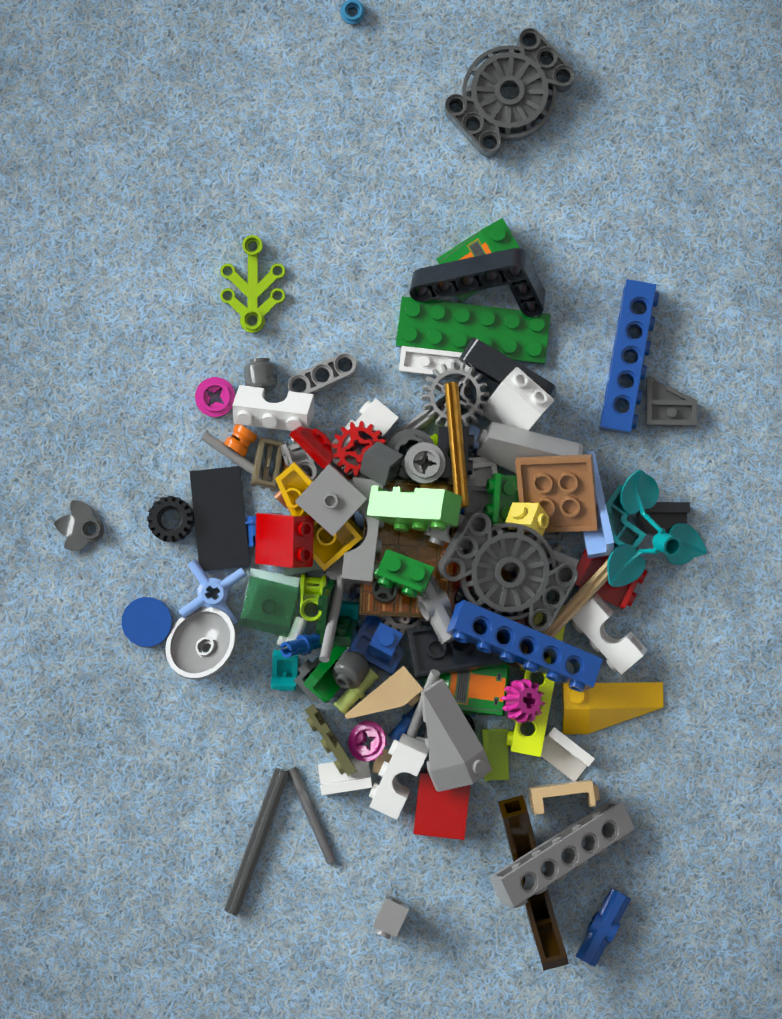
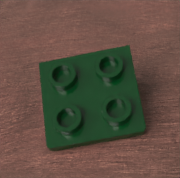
(346, 626)

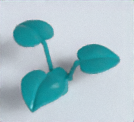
(678, 545)

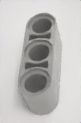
(330, 366)

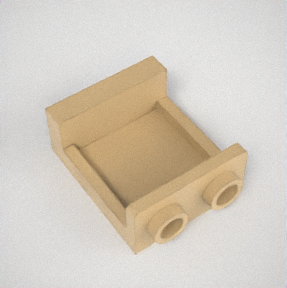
(537, 793)

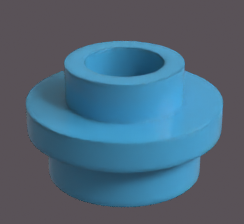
(352, 4)

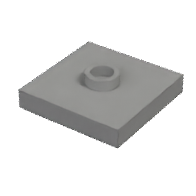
(331, 499)

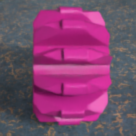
(523, 700)

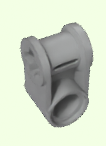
(296, 453)

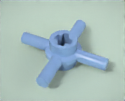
(205, 582)

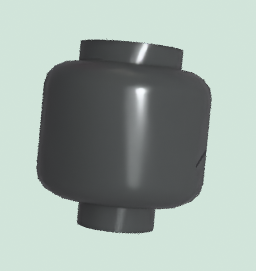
(261, 374)
(350, 669)

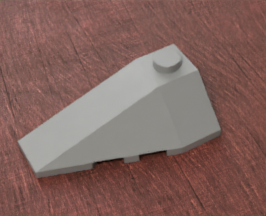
(453, 747)

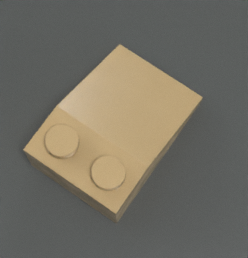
(393, 693)

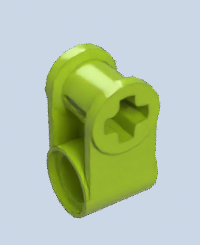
(310, 594)

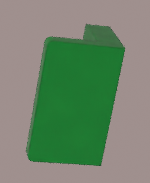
(321, 679)

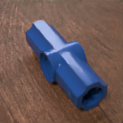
(603, 927)

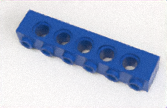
(633, 293)
(585, 664)

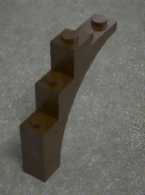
(539, 906)

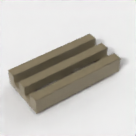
(263, 483)

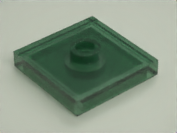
(269, 606)

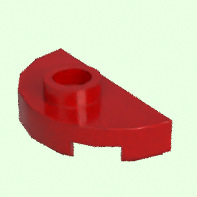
(314, 444)

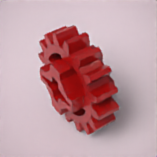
(356, 438)

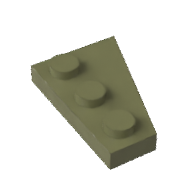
(330, 741)

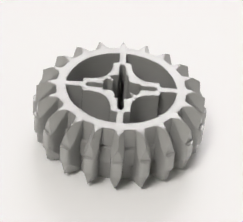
(465, 403)

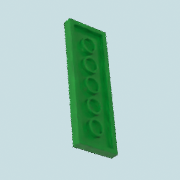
(452, 325)

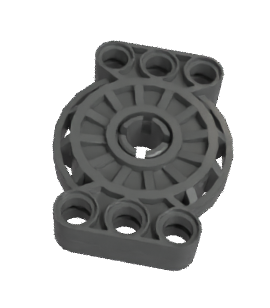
(511, 67)
(483, 566)

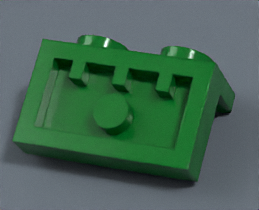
(502, 493)
(404, 573)

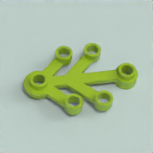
(253, 288)

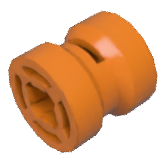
(240, 439)

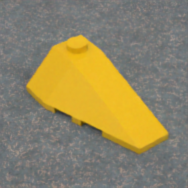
(326, 548)
(608, 705)

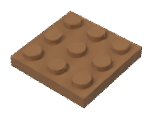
(562, 488)

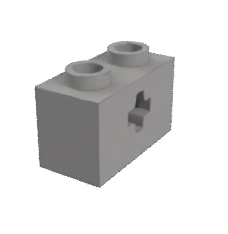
(390, 917)

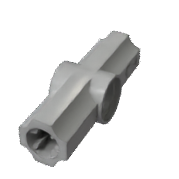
(437, 609)

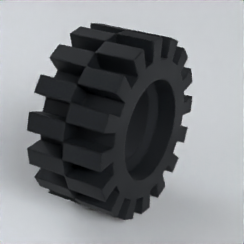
(157, 511)

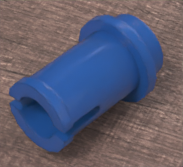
(251, 521)

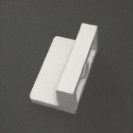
(565, 754)
(334, 782)

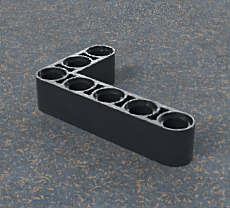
(480, 273)

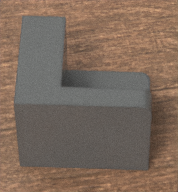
(381, 463)

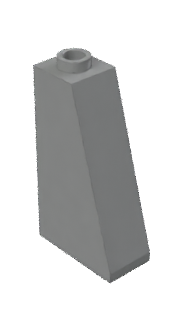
(506, 443)

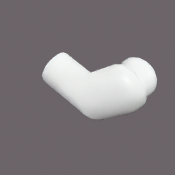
(297, 629)

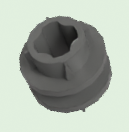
(410, 437)

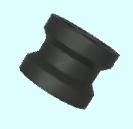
(382, 598)

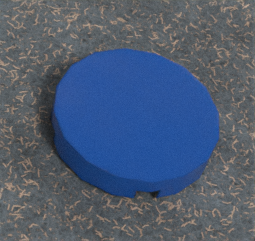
(146, 621)

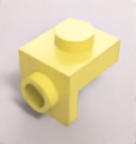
(529, 515)

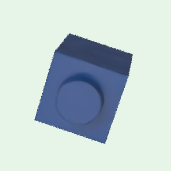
(384, 641)

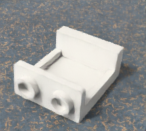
(517, 401)

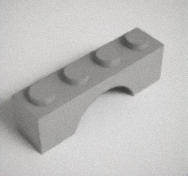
(359, 563)

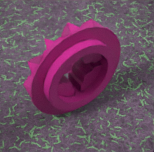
(213, 385)
(358, 737)

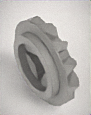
(416, 454)

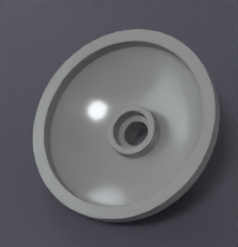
(193, 636)

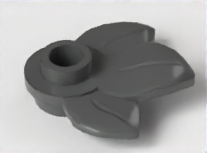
(76, 526)

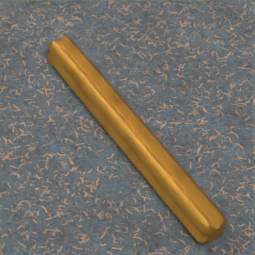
(456, 442)

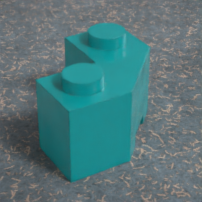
(622, 530)

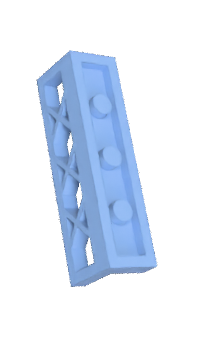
(599, 542)

